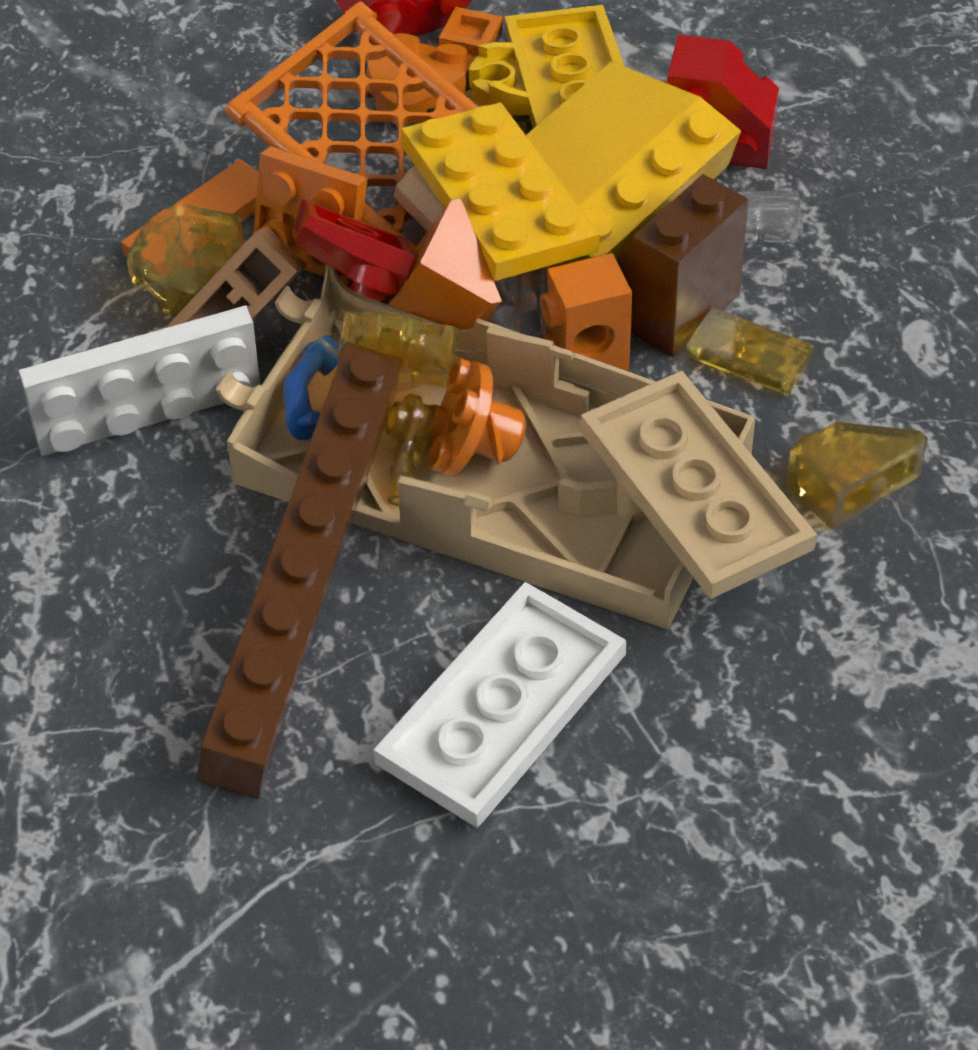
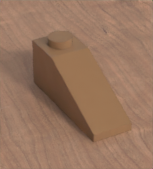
(248, 278)

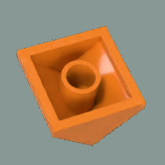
(449, 274)

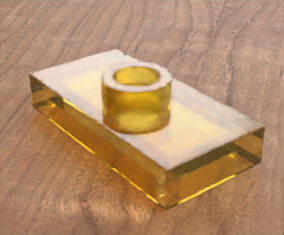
(750, 351)

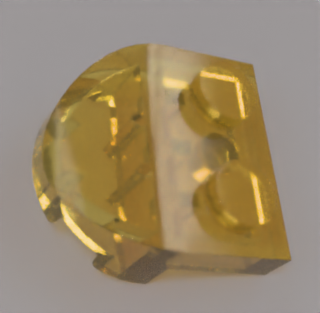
(182, 252)
(424, 347)

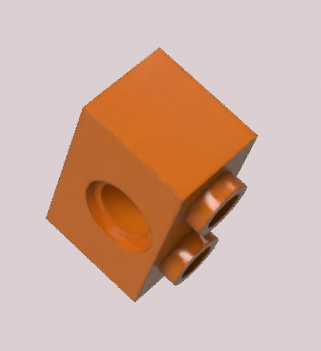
(589, 310)

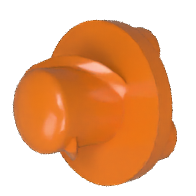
(472, 421)

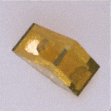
(852, 468)

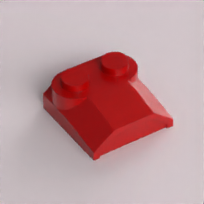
(367, 255)

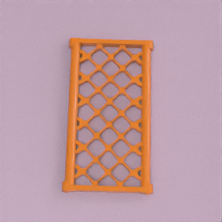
(244, 108)

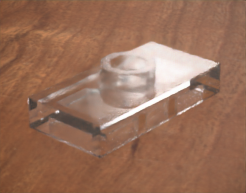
(773, 216)

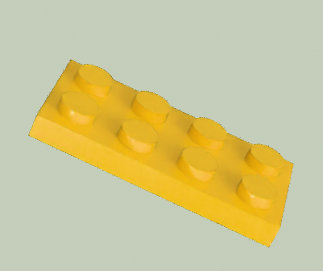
(506, 187)

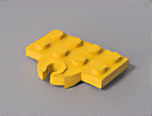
(544, 60)

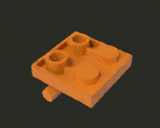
(287, 180)

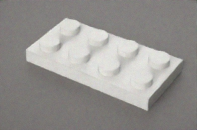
(138, 380)
(500, 704)

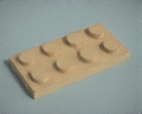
(697, 484)

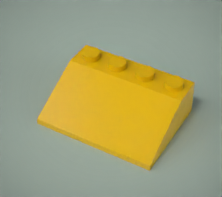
(631, 149)

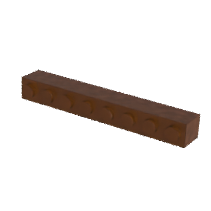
(299, 574)

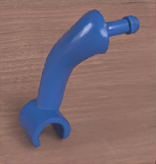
(316, 356)

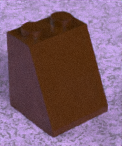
(685, 263)

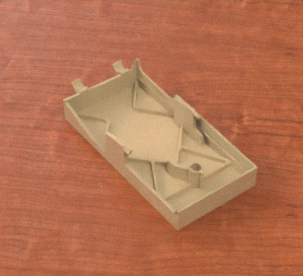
(540, 517)

